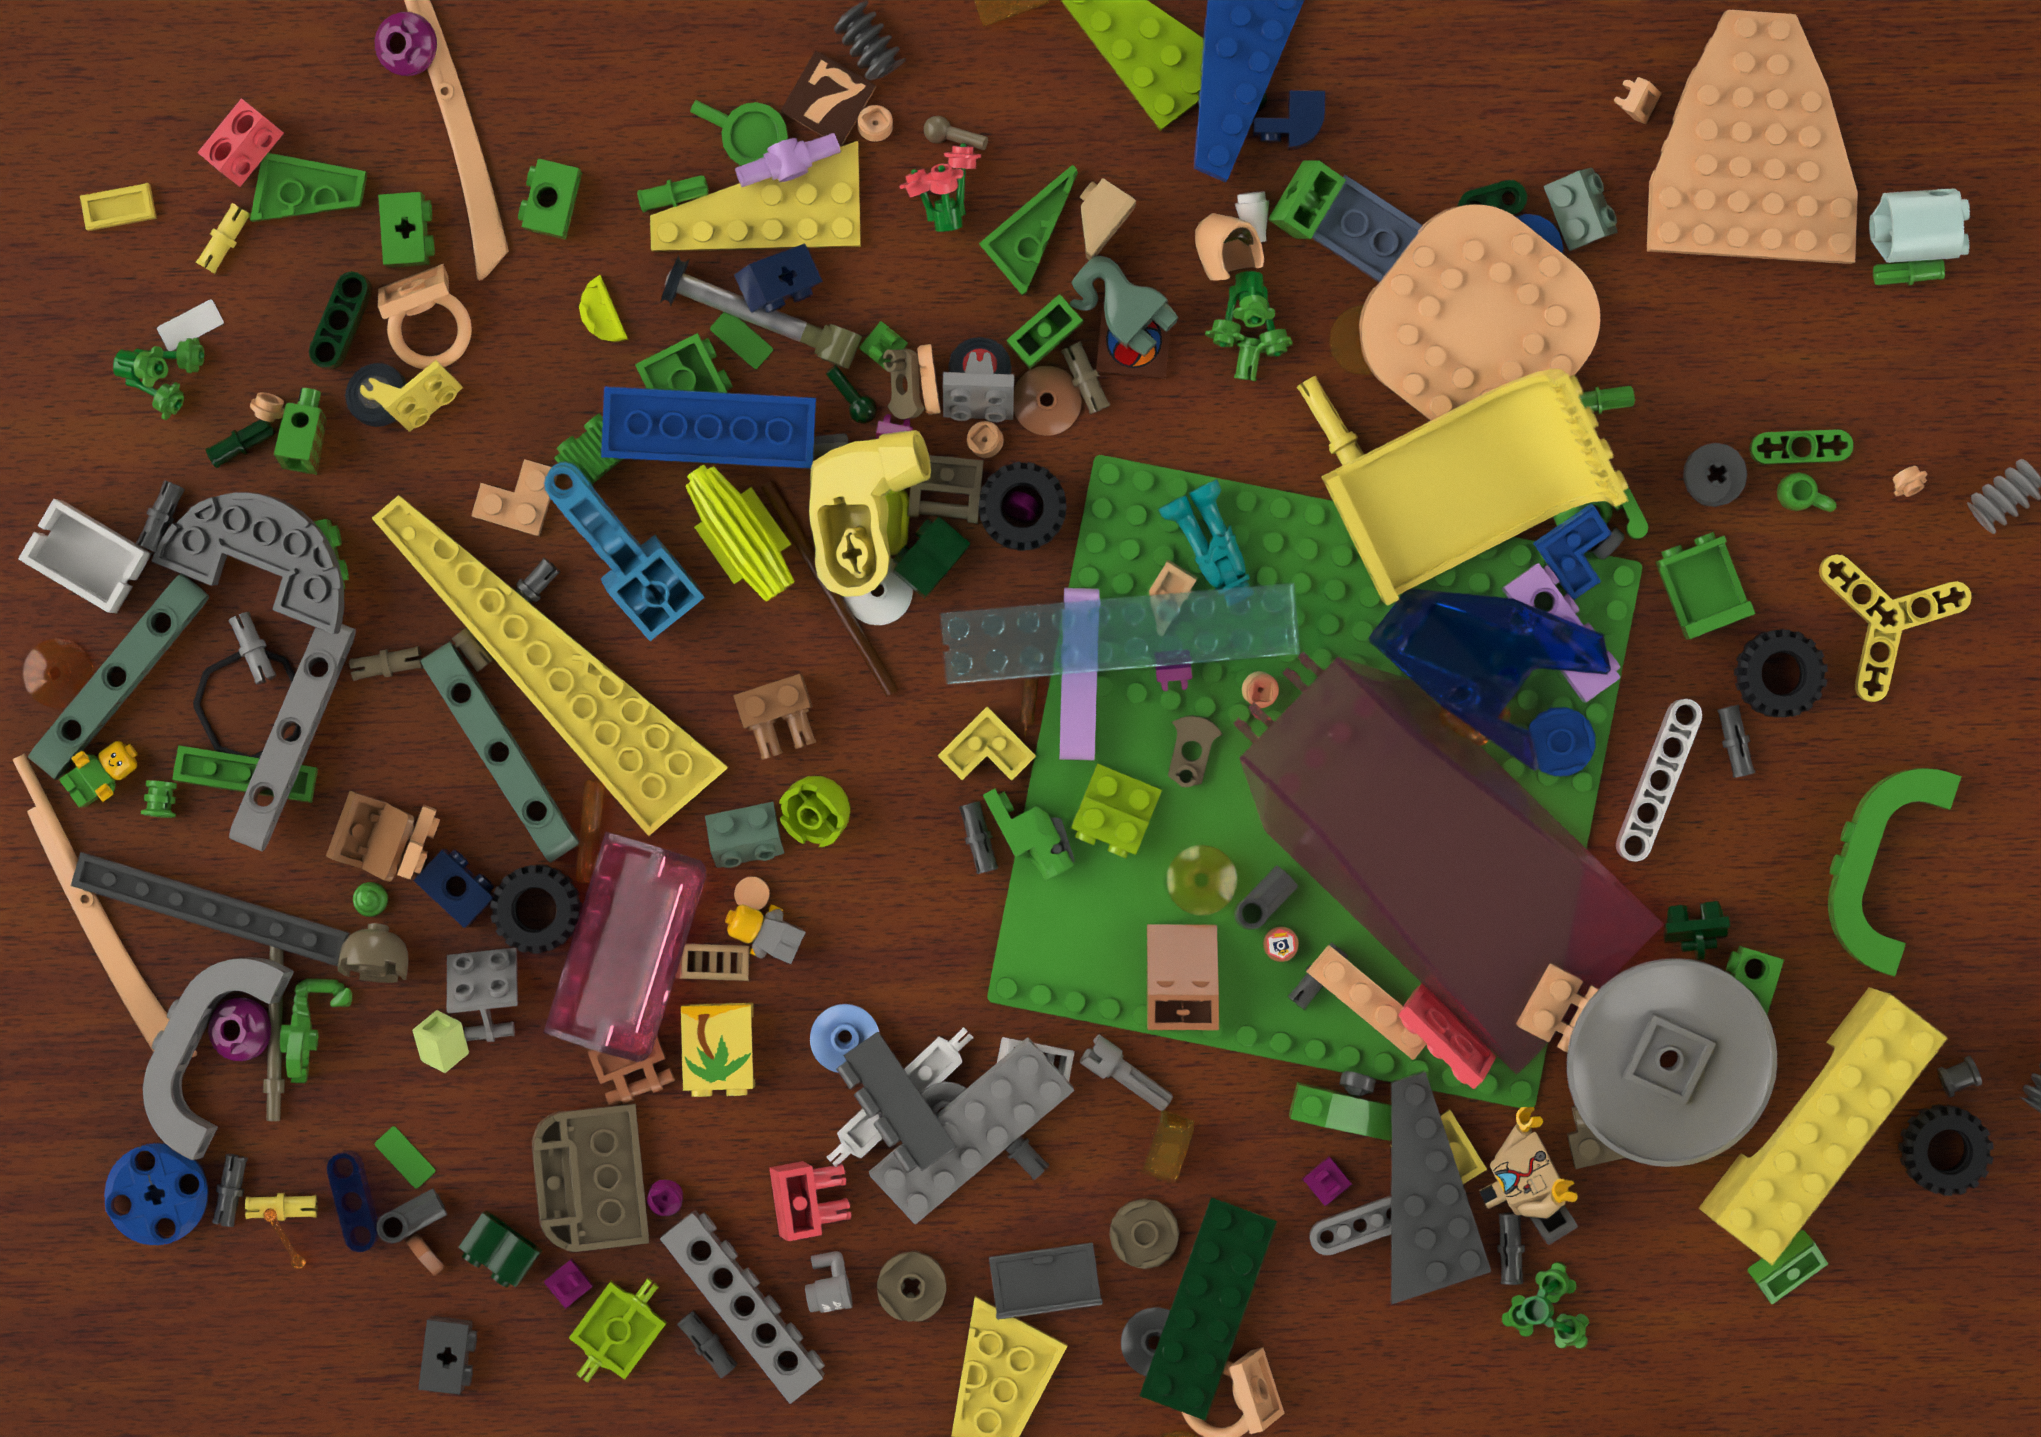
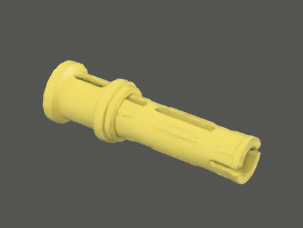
(1342, 441)

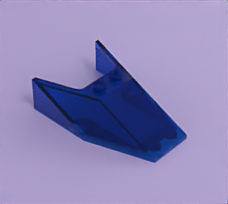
(1480, 651)

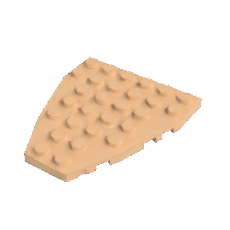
(1755, 153)

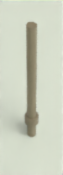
(274, 1084)

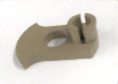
(904, 404)
(1192, 729)

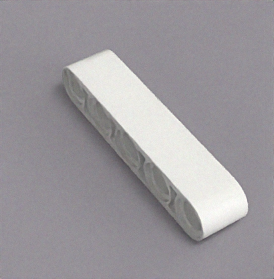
(1671, 767)

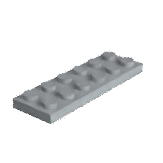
(981, 1125)

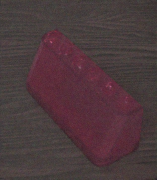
(626, 948)

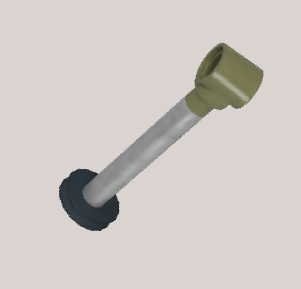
(831, 342)

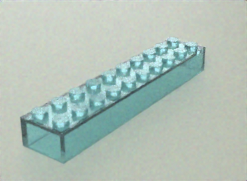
(1119, 633)

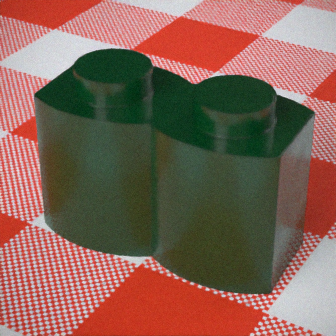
(930, 557)
(499, 1249)

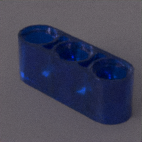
(357, 1183)

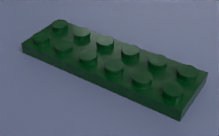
(1208, 1309)

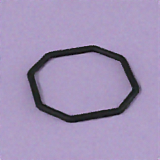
(196, 703)

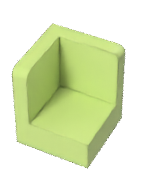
(440, 1041)

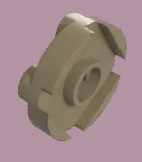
(911, 1266)

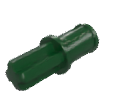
(239, 442)

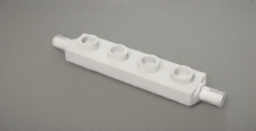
(925, 1070)

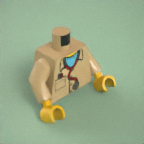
(1526, 1173)

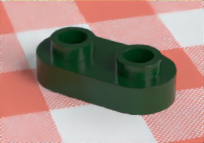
(1492, 196)

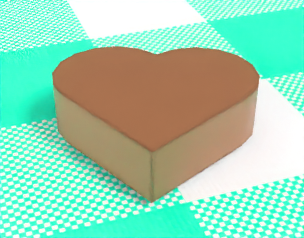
(425, 1254)

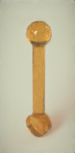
(297, 1261)

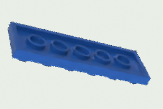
(708, 427)

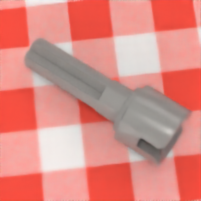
(1108, 1061)

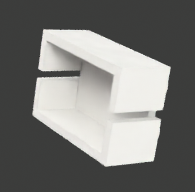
(85, 556)

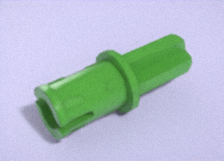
(672, 193)
(1908, 272)
(1608, 398)

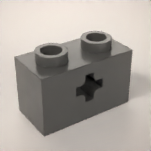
(435, 1371)

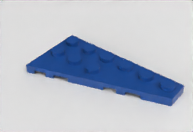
(1237, 63)

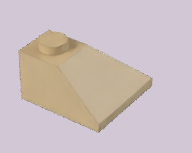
(1102, 214)

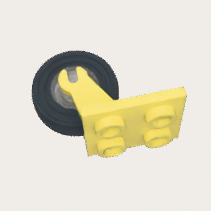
(381, 394)

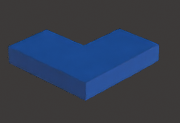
(1565, 549)

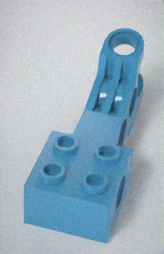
(643, 577)

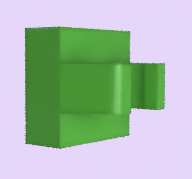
(879, 341)

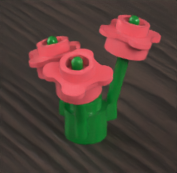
(944, 181)

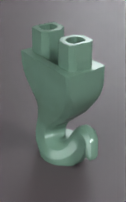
(1126, 306)

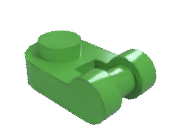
(1637, 523)

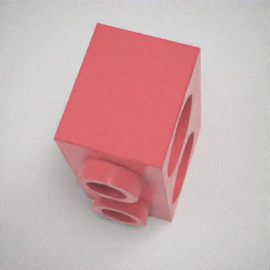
(240, 142)

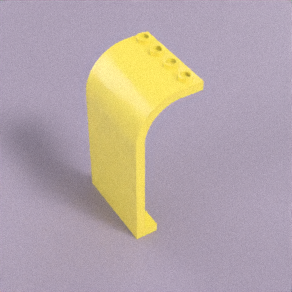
(1473, 480)

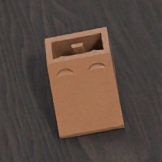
(1182, 977)

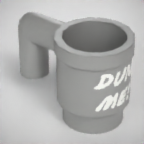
(831, 1292)

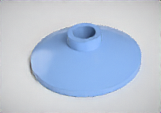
(827, 1026)

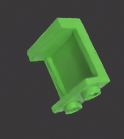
(1703, 586)

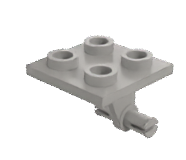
(482, 983)

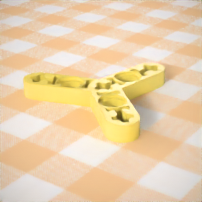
(1887, 634)

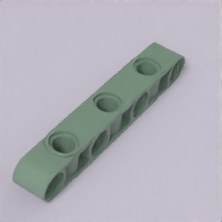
(137, 656)
(484, 730)

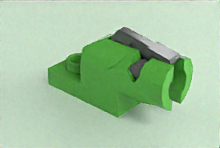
(1035, 833)

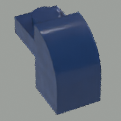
(1303, 123)

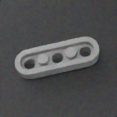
(1345, 1235)

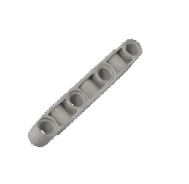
(281, 758)

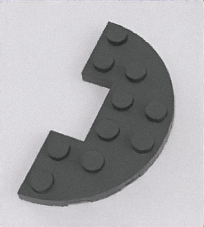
(269, 536)

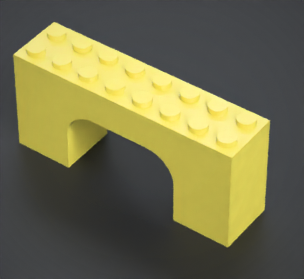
(1873, 1064)

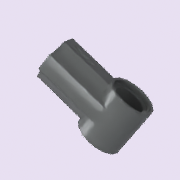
(1266, 896)
(413, 1215)

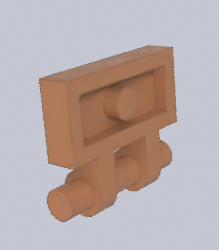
(614, 1068)

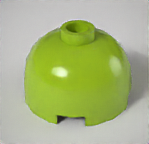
(815, 810)

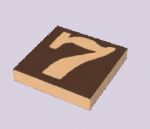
(828, 98)

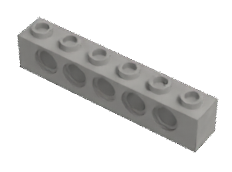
(789, 1381)

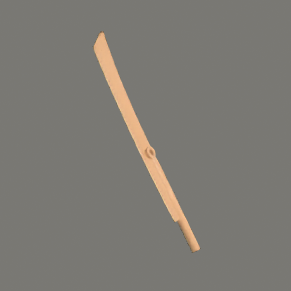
(481, 205)
(115, 959)

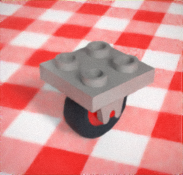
(979, 382)

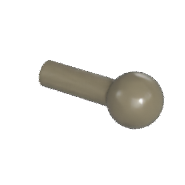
(938, 130)

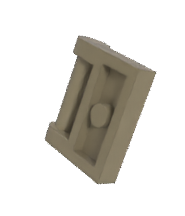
(949, 476)

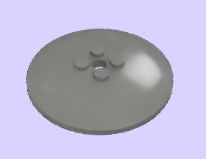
(1701, 1101)

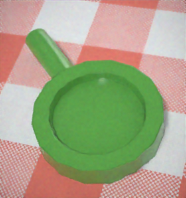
(746, 130)

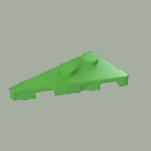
(1022, 238)

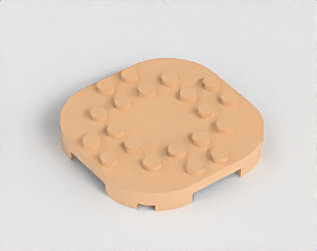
(1474, 310)

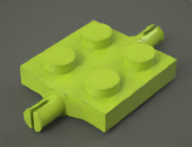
(617, 1330)

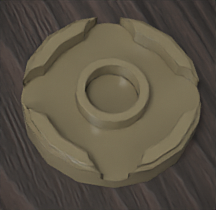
(1144, 1233)

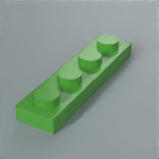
(233, 772)

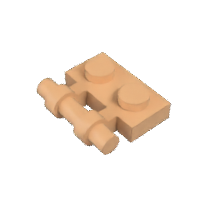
(1549, 1004)

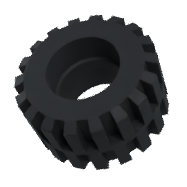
(1022, 475)
(1811, 673)
(506, 914)
(1975, 1155)

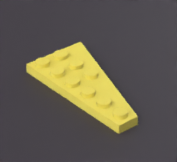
(1002, 1374)

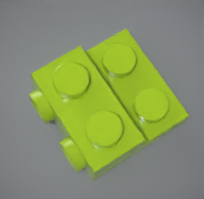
(1115, 811)

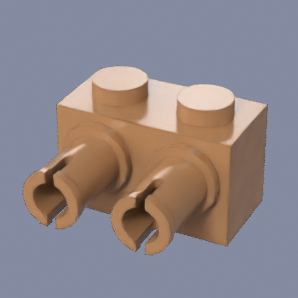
(778, 699)

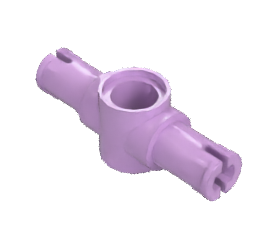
(787, 160)

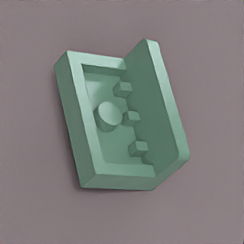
(1581, 208)
(744, 835)

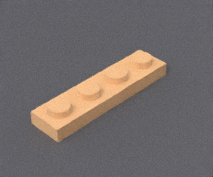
(1365, 999)

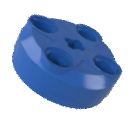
(155, 1194)

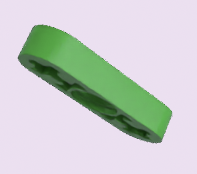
(1826, 437)

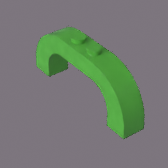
(1858, 855)

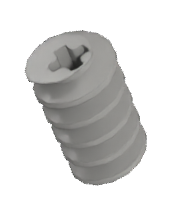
(2005, 495)

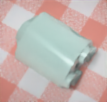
(1920, 225)

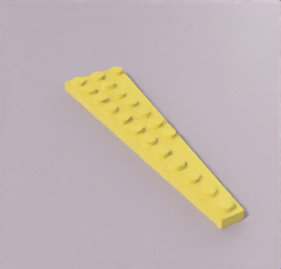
(610, 726)

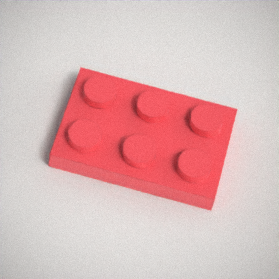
(1447, 1036)

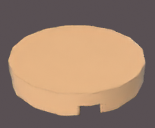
(928, 379)

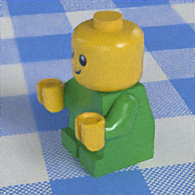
(97, 776)

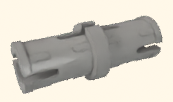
(252, 648)

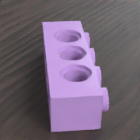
(1539, 579)

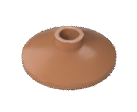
(1049, 419)

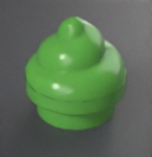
(370, 899)

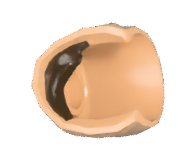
(1227, 245)

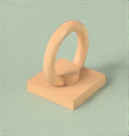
(415, 296)
(1253, 1393)

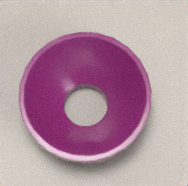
(419, 48)
(254, 1029)

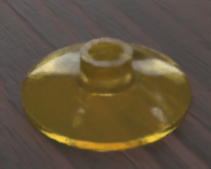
(1212, 896)

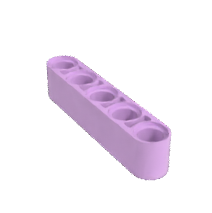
(1078, 701)

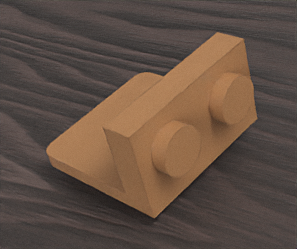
(371, 835)

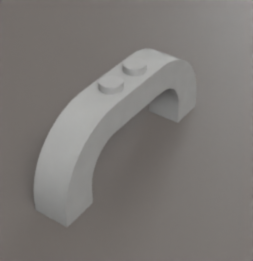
(176, 1044)

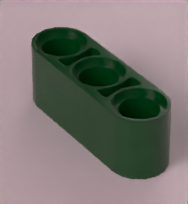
(338, 303)

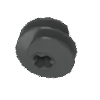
(1715, 456)

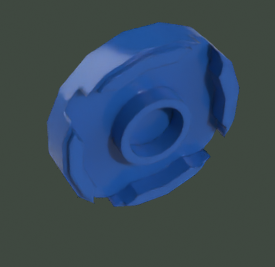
(1562, 741)

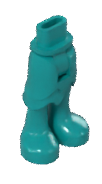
(1221, 558)

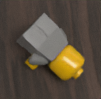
(766, 932)

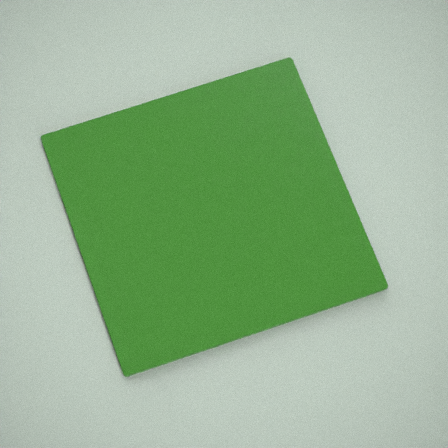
(1082, 936)

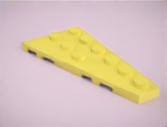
(771, 214)

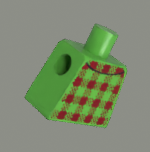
(301, 447)

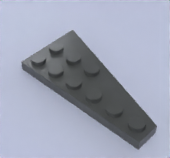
(1431, 1217)

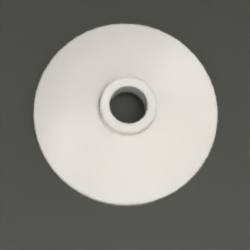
(885, 608)

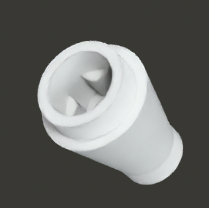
(1254, 209)

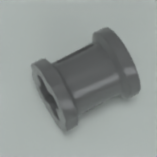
(1959, 1076)

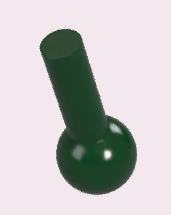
(861, 408)

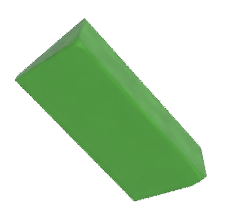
(1793, 1267)

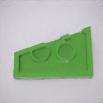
(304, 187)

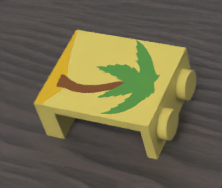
(717, 1048)

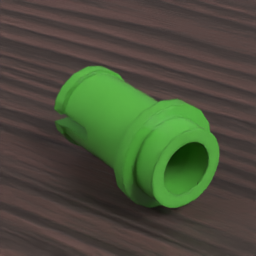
(1248, 359)

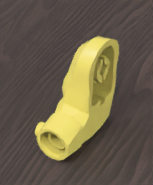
(852, 511)

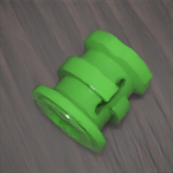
(159, 799)

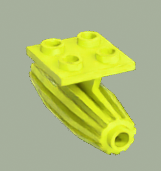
(740, 532)

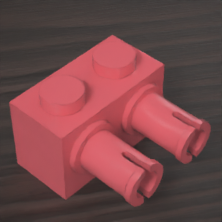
(796, 1199)

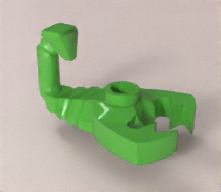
(299, 1036)

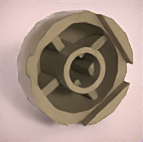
(374, 954)

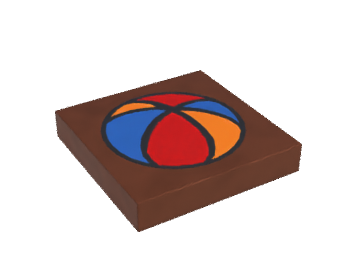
(1116, 359)

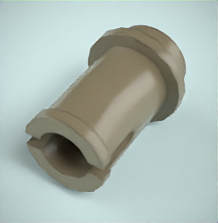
(472, 649)

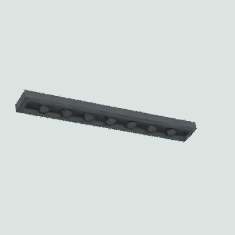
(208, 908)

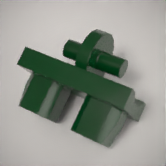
(1696, 934)

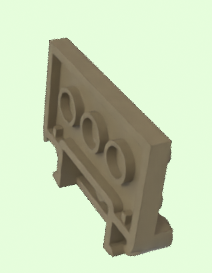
(590, 1178)

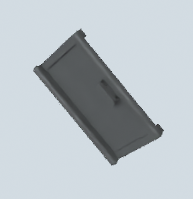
(1054, 1281)

